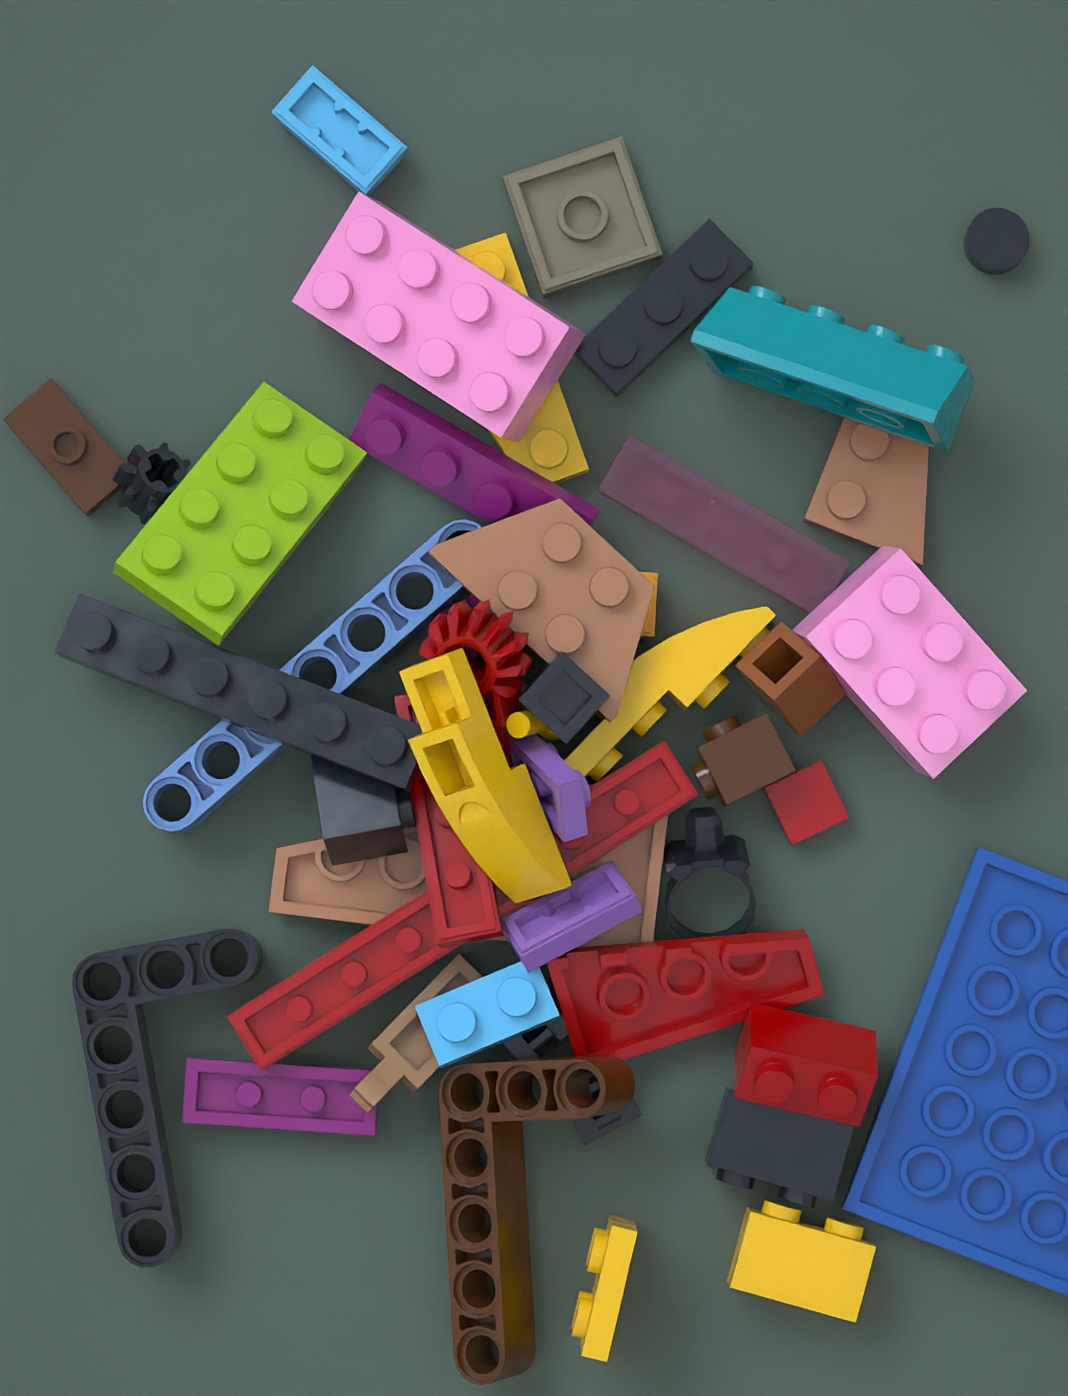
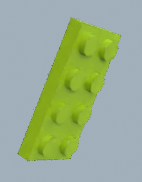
(240, 513)

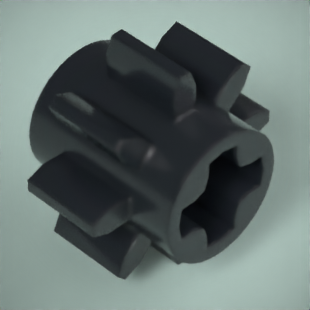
(149, 479)

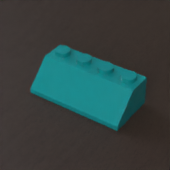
(836, 366)

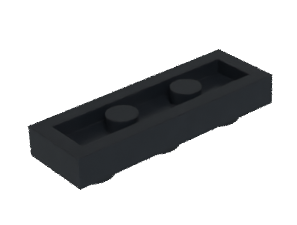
(663, 307)

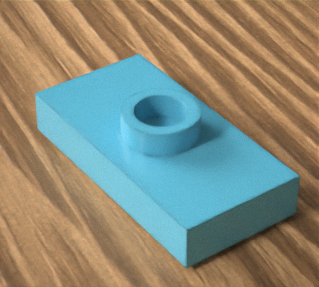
(339, 131)

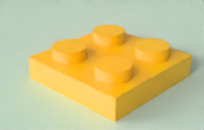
(598, 1311)

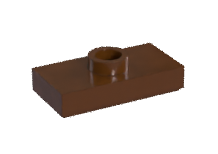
(67, 446)

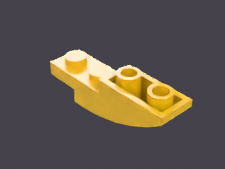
(685, 669)
(467, 772)

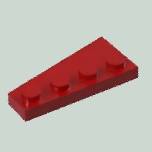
(668, 991)

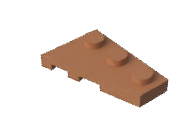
(873, 490)

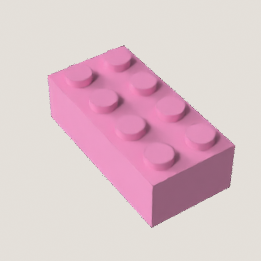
(438, 318)

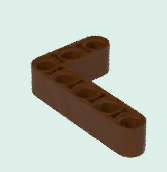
(503, 1193)

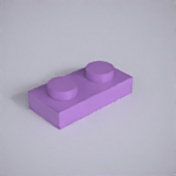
(558, 787)

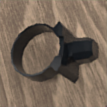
(704, 848)

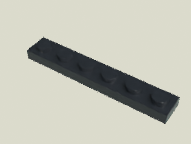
(241, 692)

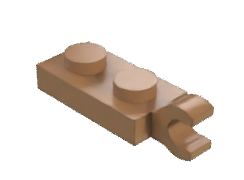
(404, 1044)

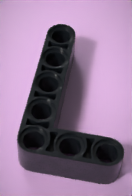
(138, 1073)

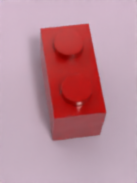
(805, 1064)

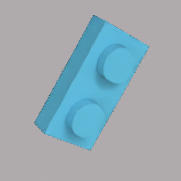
(486, 1013)

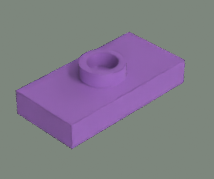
(570, 916)

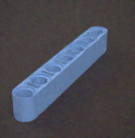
(331, 646)

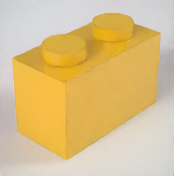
(801, 1261)

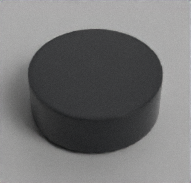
(996, 241)

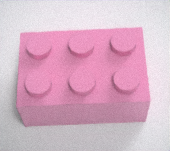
(910, 661)

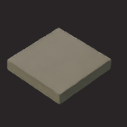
(582, 217)

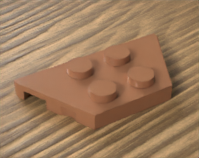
(562, 590)

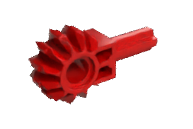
(501, 649)

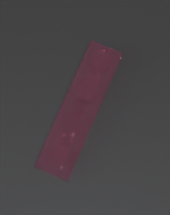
(722, 525)

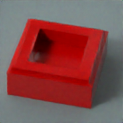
(806, 803)

